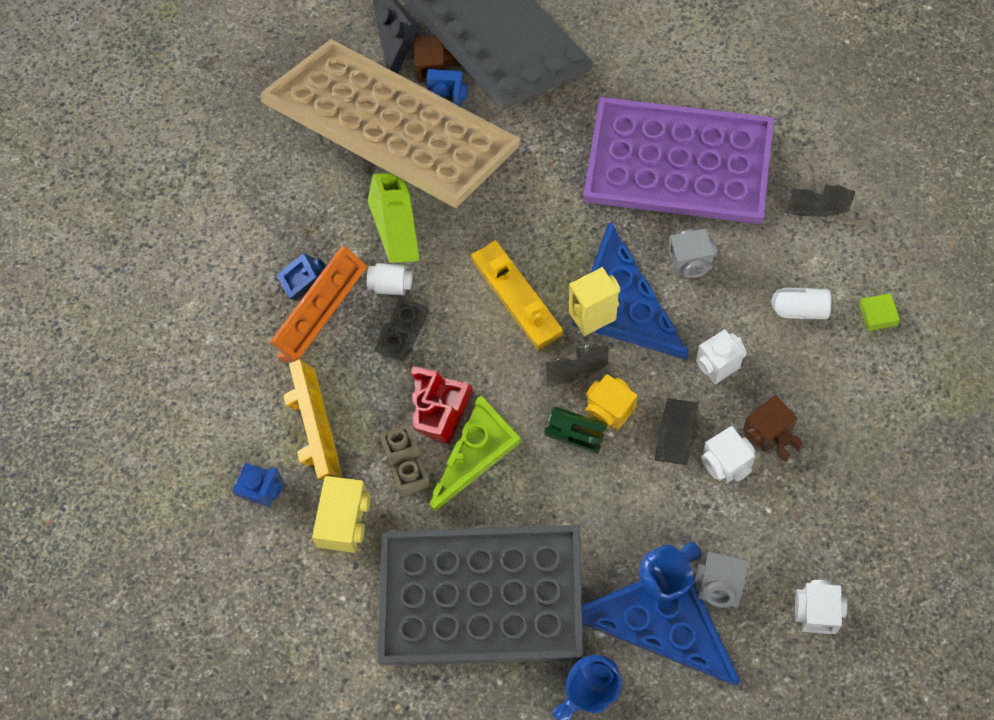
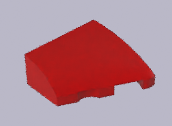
(438, 404)

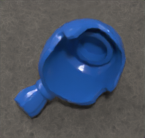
(667, 571)
(590, 687)

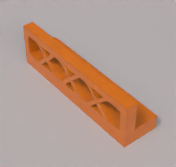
(318, 305)

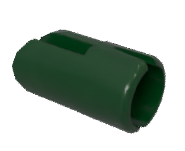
(575, 429)

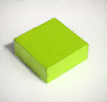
(879, 312)

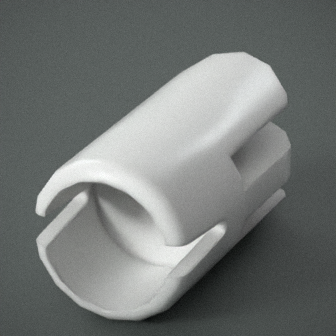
(802, 303)

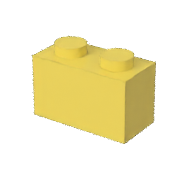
(593, 300)
(340, 514)

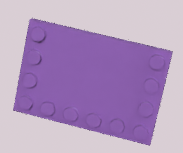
(679, 160)

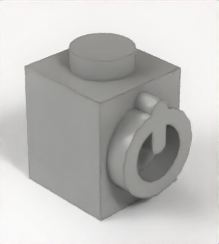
(692, 252)
(721, 580)

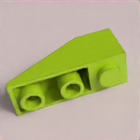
(393, 217)

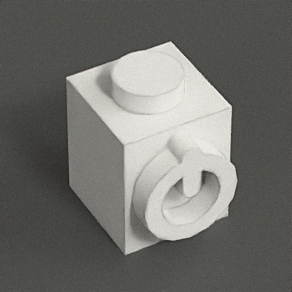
(720, 356)
(728, 456)
(820, 607)

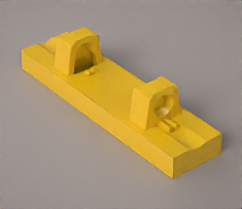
(517, 295)
(308, 398)

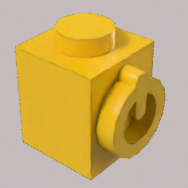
(611, 401)

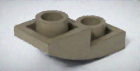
(404, 460)

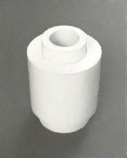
(389, 279)

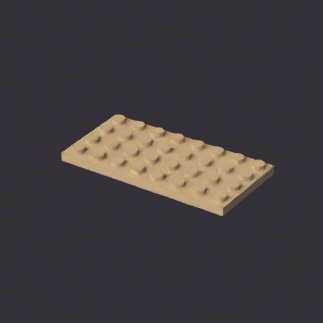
(391, 122)

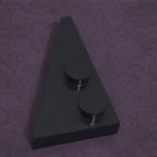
(396, 31)

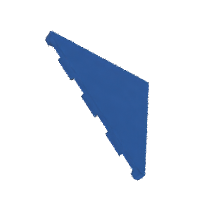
(639, 314)
(670, 628)

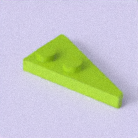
(482, 444)

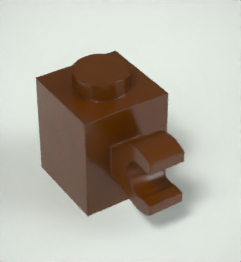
(431, 55)
(772, 425)

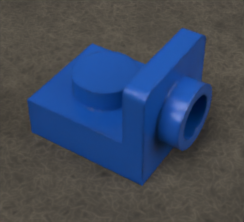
(447, 84)
(300, 275)
(258, 484)

